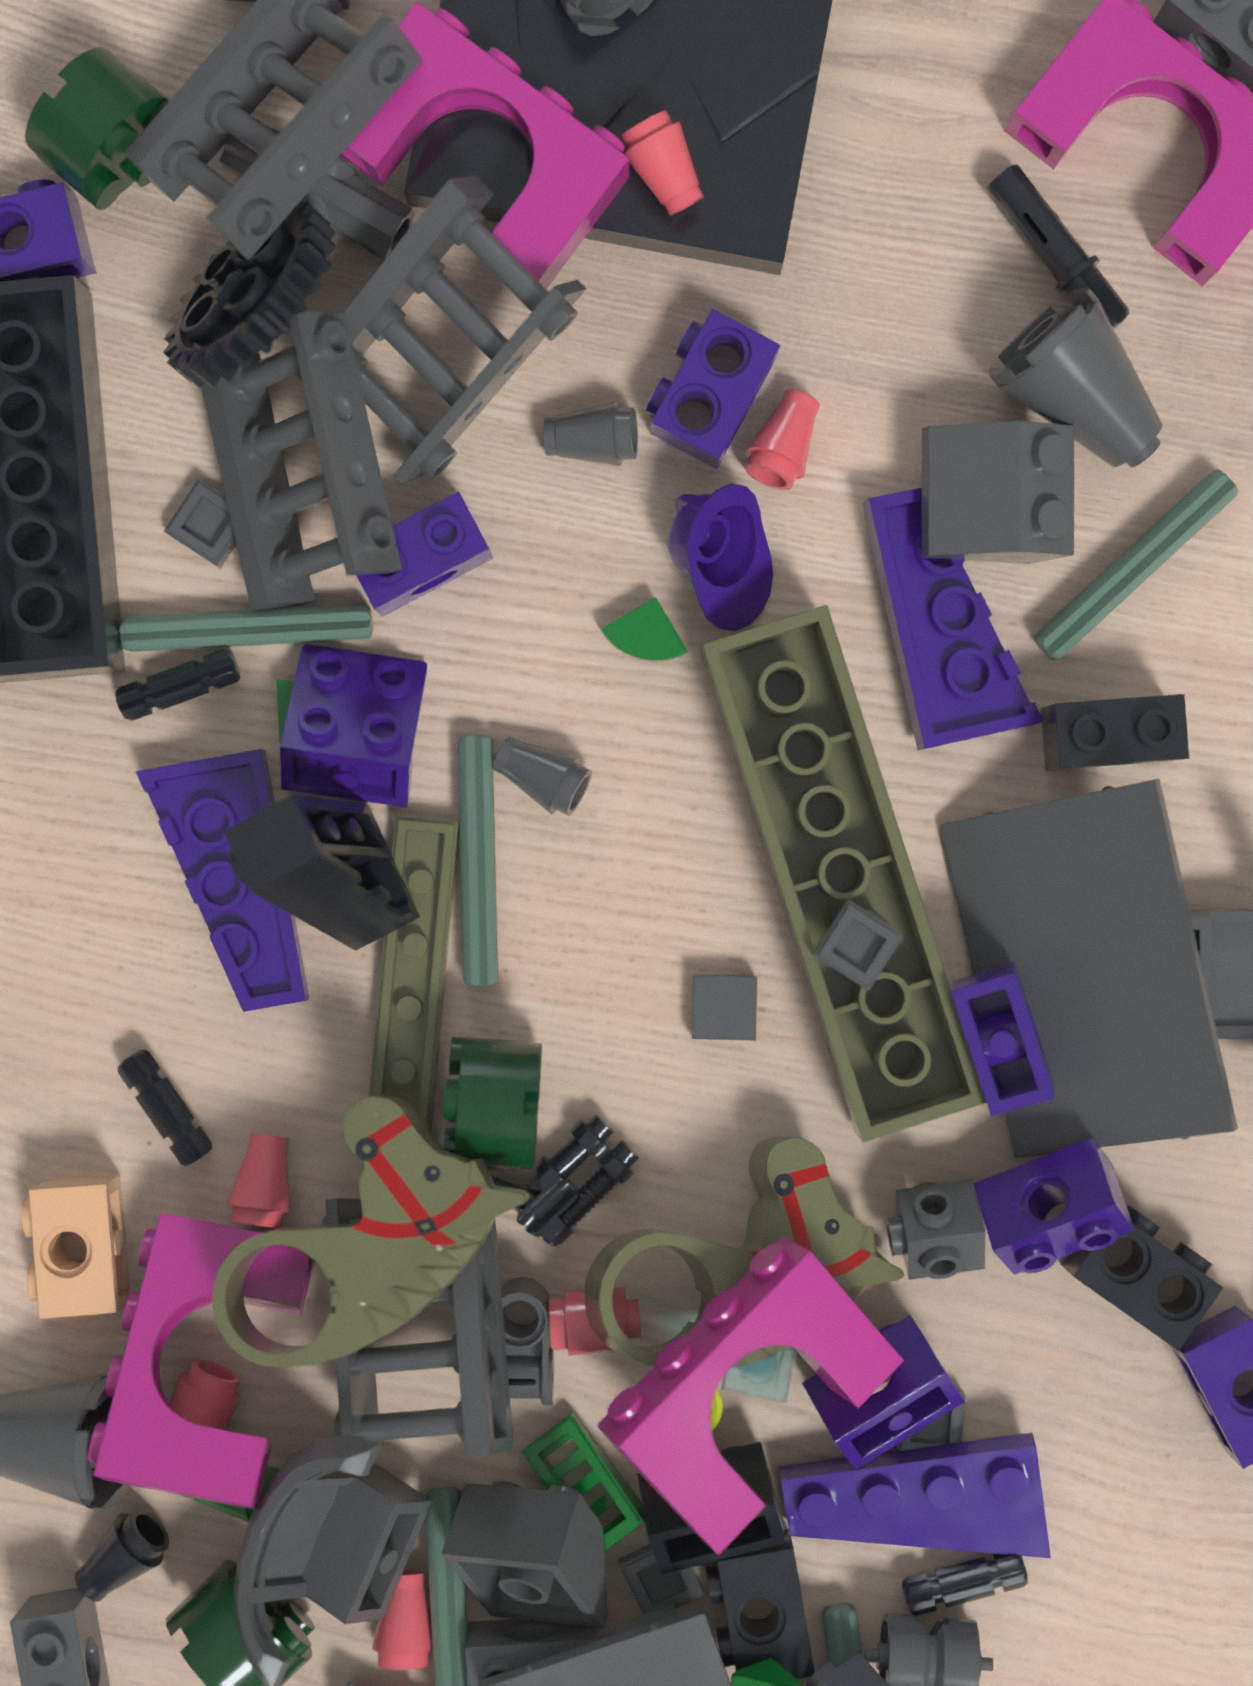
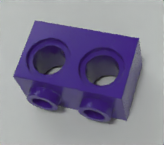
(724, 394)

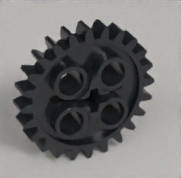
(248, 303)

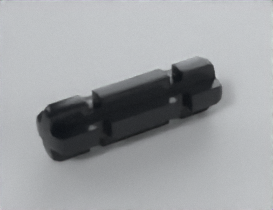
(177, 684)
(164, 1107)
(964, 1582)

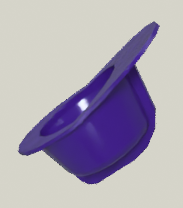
(725, 554)

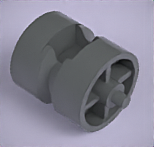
(934, 1658)

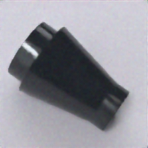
(125, 1552)

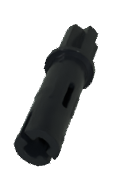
(1053, 241)

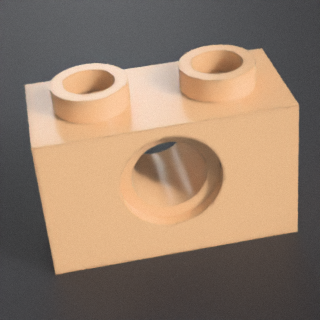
(94, 1212)

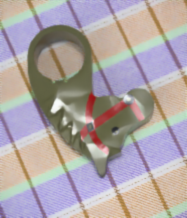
(792, 1203)
(416, 1235)

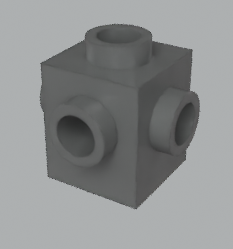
(938, 1229)

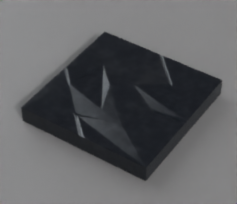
(724, 69)

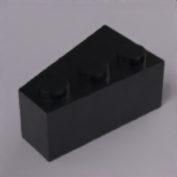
(323, 867)

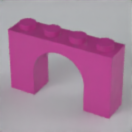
(1129, 56)
(573, 167)
(666, 1417)
(144, 1436)

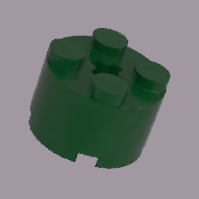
(94, 124)
(493, 1101)
(213, 1637)

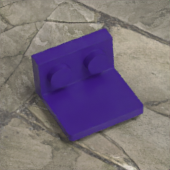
(352, 725)

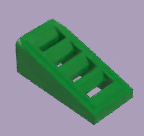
(603, 1471)

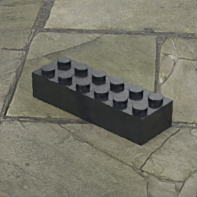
(54, 489)

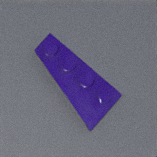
(946, 649)
(250, 935)
(936, 1497)

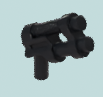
(554, 1200)

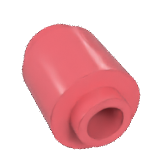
(573, 1331)
(206, 1395)

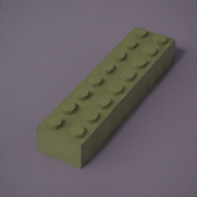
(836, 840)

